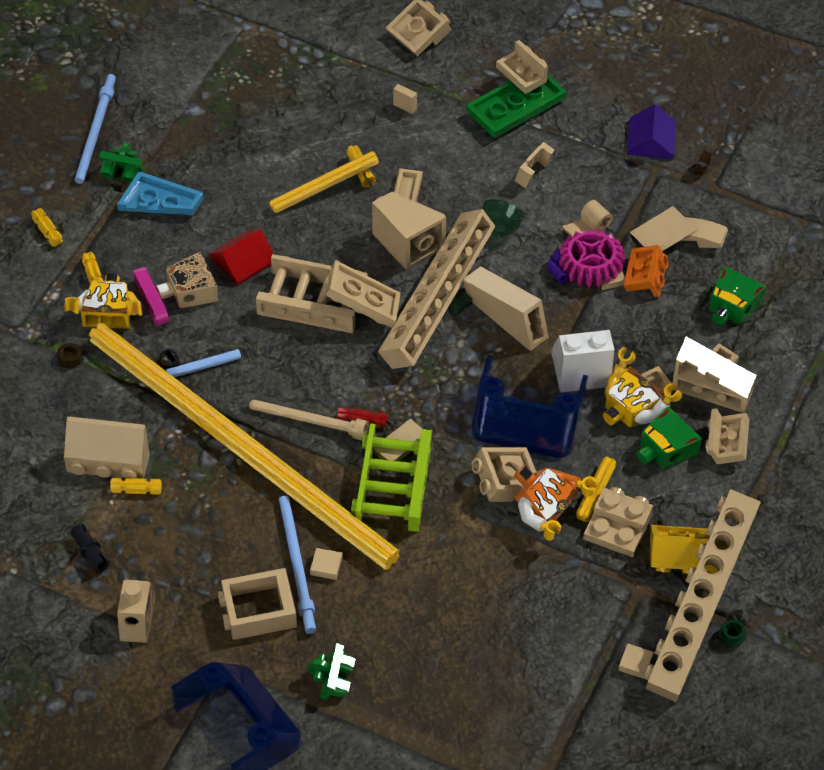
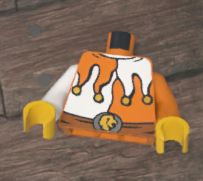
(547, 496)

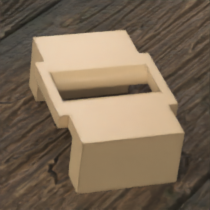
(542, 155)

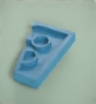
(159, 196)

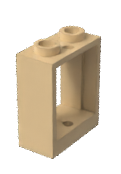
(260, 623)

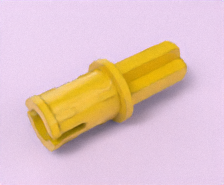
(354, 152)

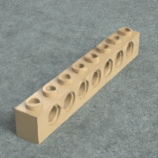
(436, 289)
(670, 683)

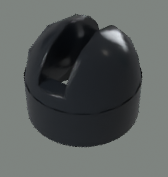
(165, 362)

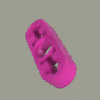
(150, 296)

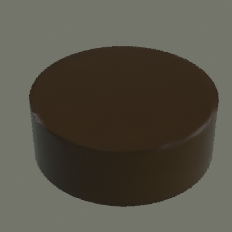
(703, 162)
(69, 355)

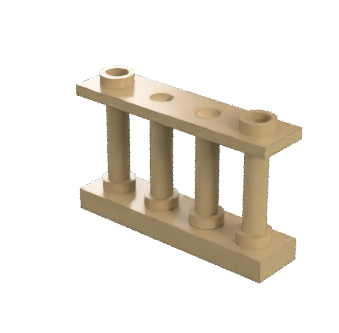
(296, 308)

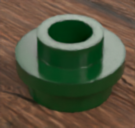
(735, 627)

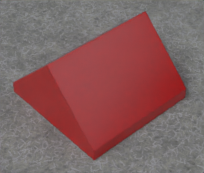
(243, 256)

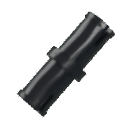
(89, 548)

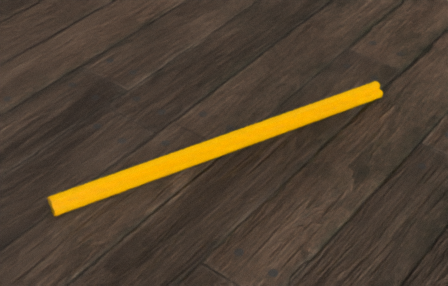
(245, 447)

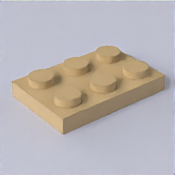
(363, 294)

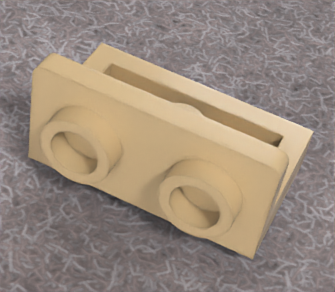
(523, 68)
(727, 437)

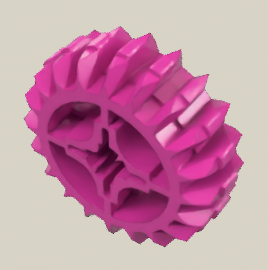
(591, 251)

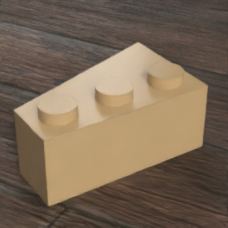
(712, 377)

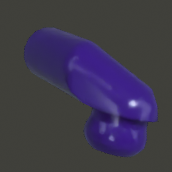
(554, 268)

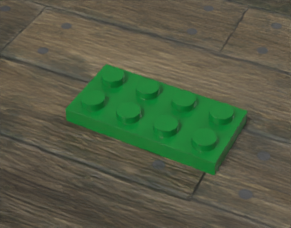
(509, 106)

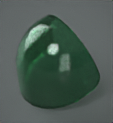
(504, 216)

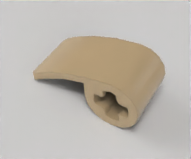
(592, 216)

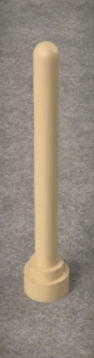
(354, 428)

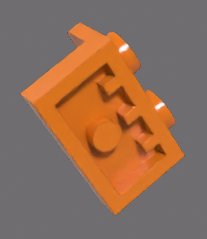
(646, 269)

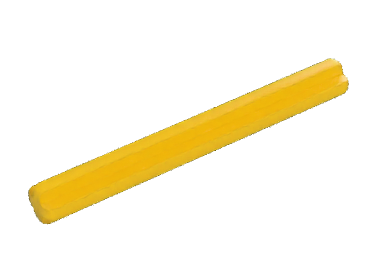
(323, 182)

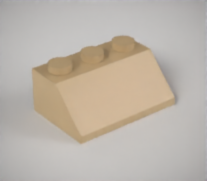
(106, 448)

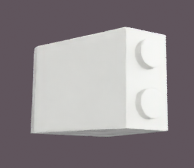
(583, 354)

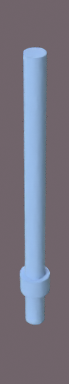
(105, 96)
(305, 604)

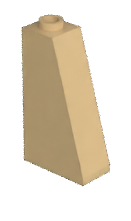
(508, 306)

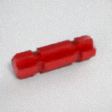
(378, 419)

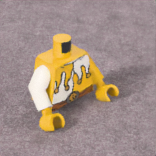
(105, 303)
(633, 397)

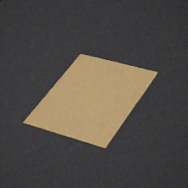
(664, 229)

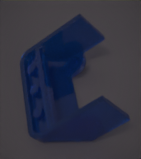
(526, 423)
(271, 736)

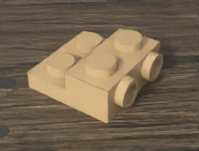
(419, 26)
(497, 470)
(618, 521)

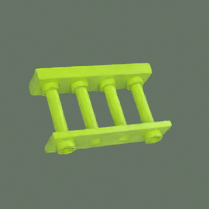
(414, 490)

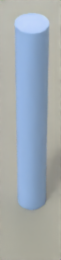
(204, 363)

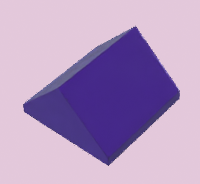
(652, 134)

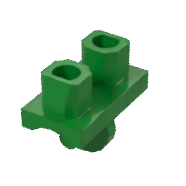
(121, 159)
(329, 669)

